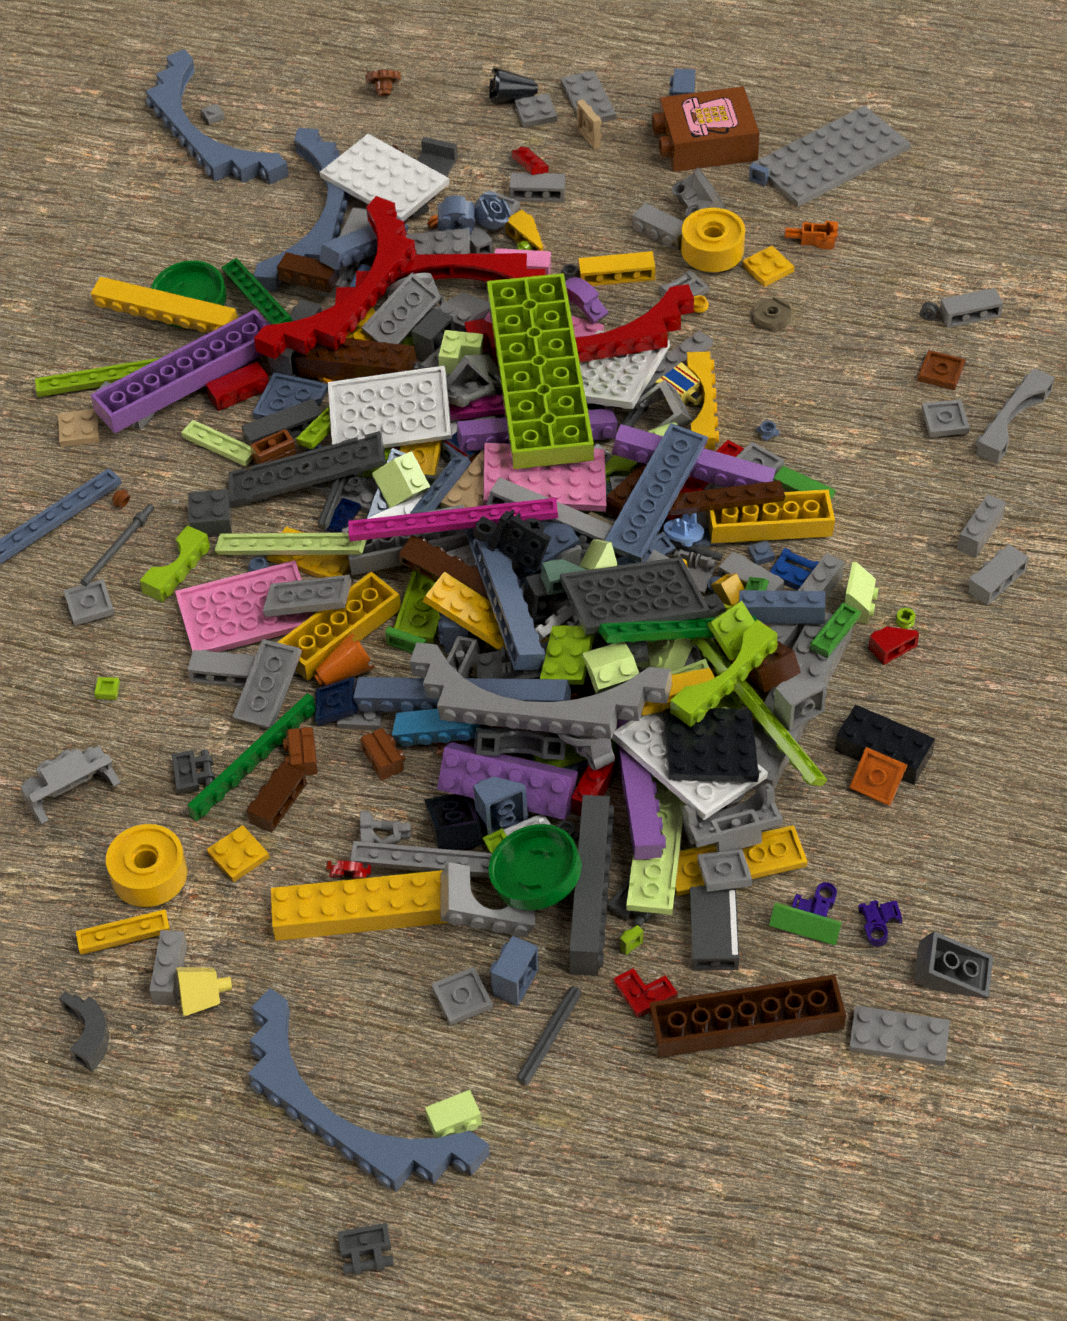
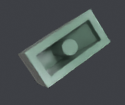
(551, 574)

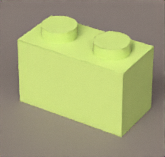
(454, 1115)

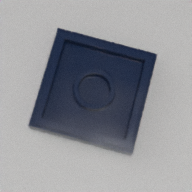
(335, 701)

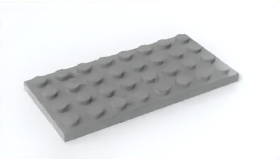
(832, 155)

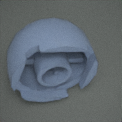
(491, 212)

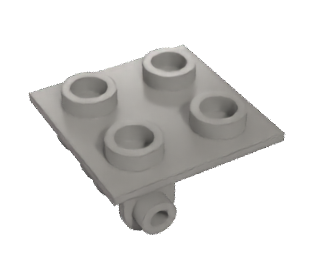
(700, 568)

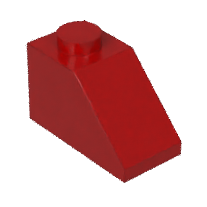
(892, 642)

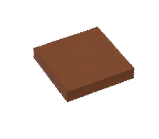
(941, 370)

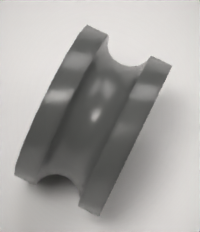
(926, 307)

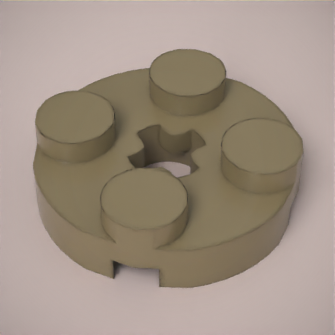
(772, 321)

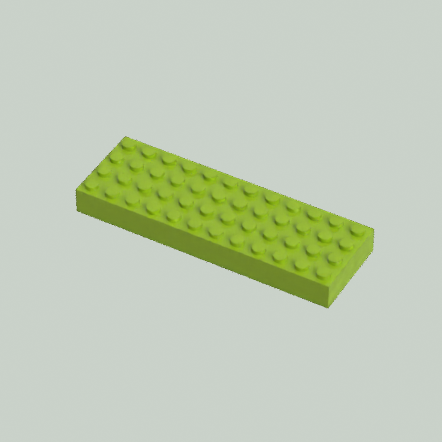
(539, 372)

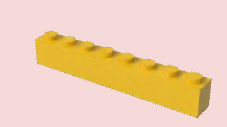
(161, 305)

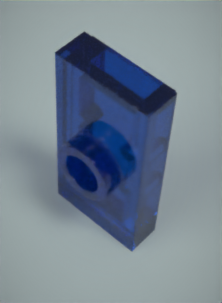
(344, 512)

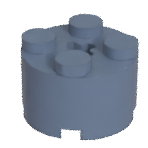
(456, 214)

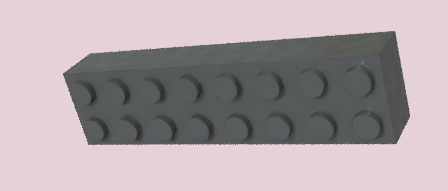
(592, 887)

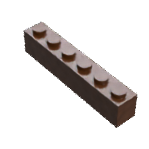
(434, 561)

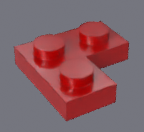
(640, 995)

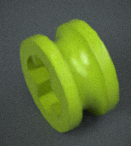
(905, 612)

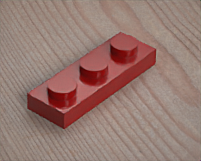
(530, 161)

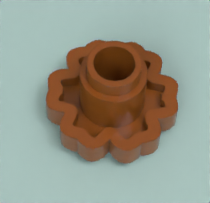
(383, 80)

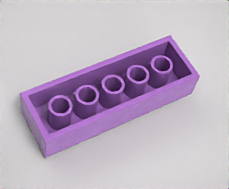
(547, 786)

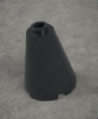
(510, 86)

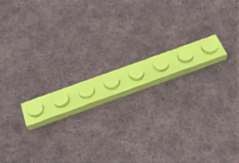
(288, 544)

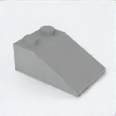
(464, 309)

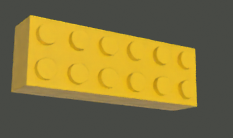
(798, 516)
(366, 608)

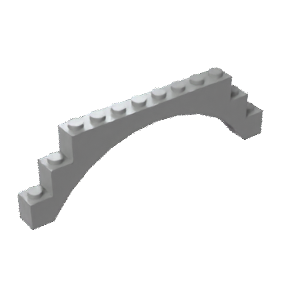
(585, 716)

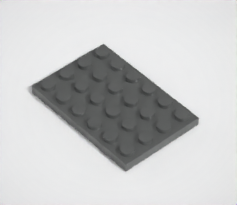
(634, 593)

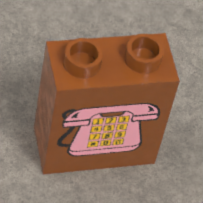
(707, 129)

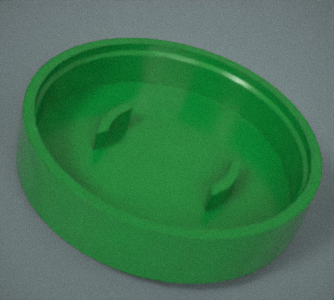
(192, 280)
(535, 867)

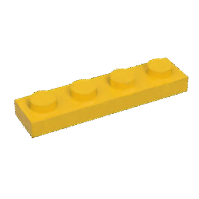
(122, 931)

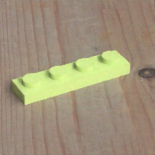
(218, 442)

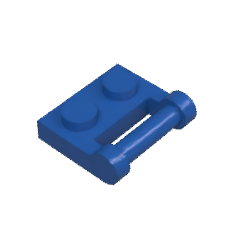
(791, 574)

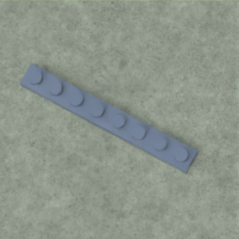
(58, 513)

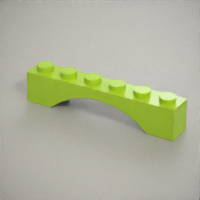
(695, 700)

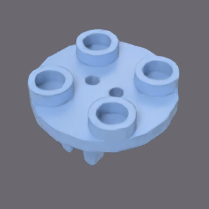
(684, 530)

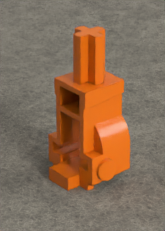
(815, 234)

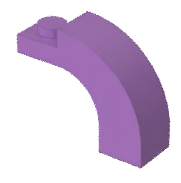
(586, 299)

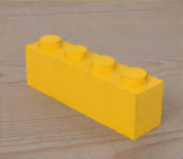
(617, 268)
(679, 681)

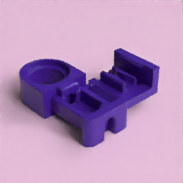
(819, 904)
(881, 916)

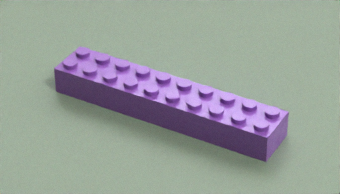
(179, 373)

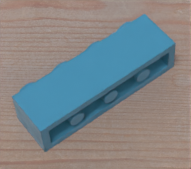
(427, 728)

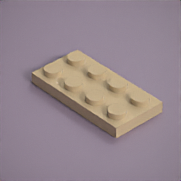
(469, 487)

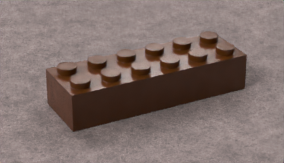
(355, 360)

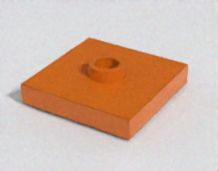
(878, 776)

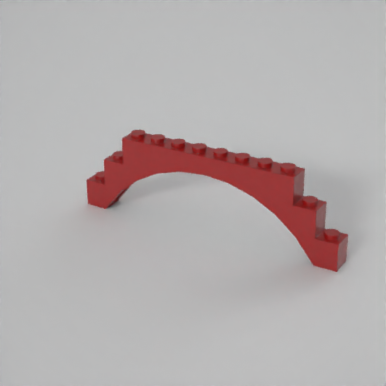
(459, 266)
(337, 322)
(640, 335)

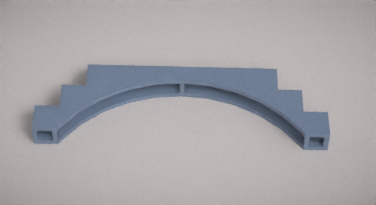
(319, 154)
(213, 156)
(384, 1156)

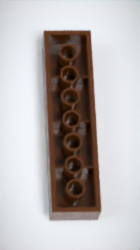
(747, 1015)

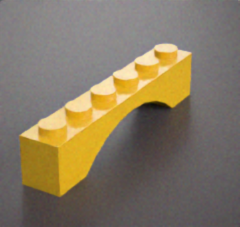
(701, 366)

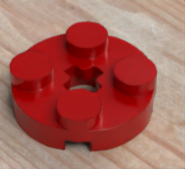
(347, 868)

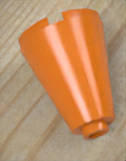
(343, 662)

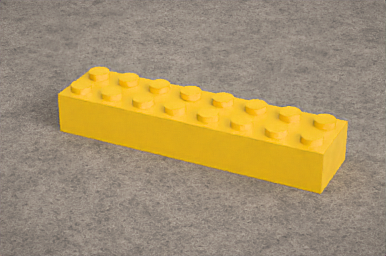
(356, 905)

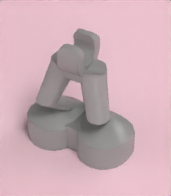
(367, 823)

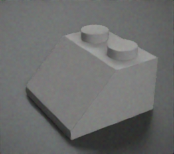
(799, 701)

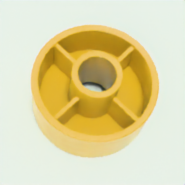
(713, 239)
(146, 865)

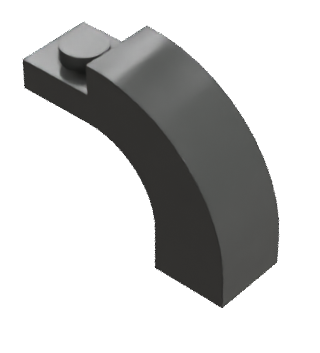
(95, 1038)

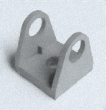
(471, 368)
(660, 392)

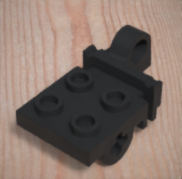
(518, 538)

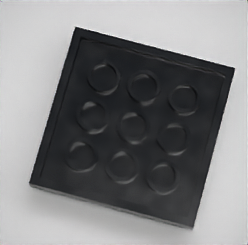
(713, 749)

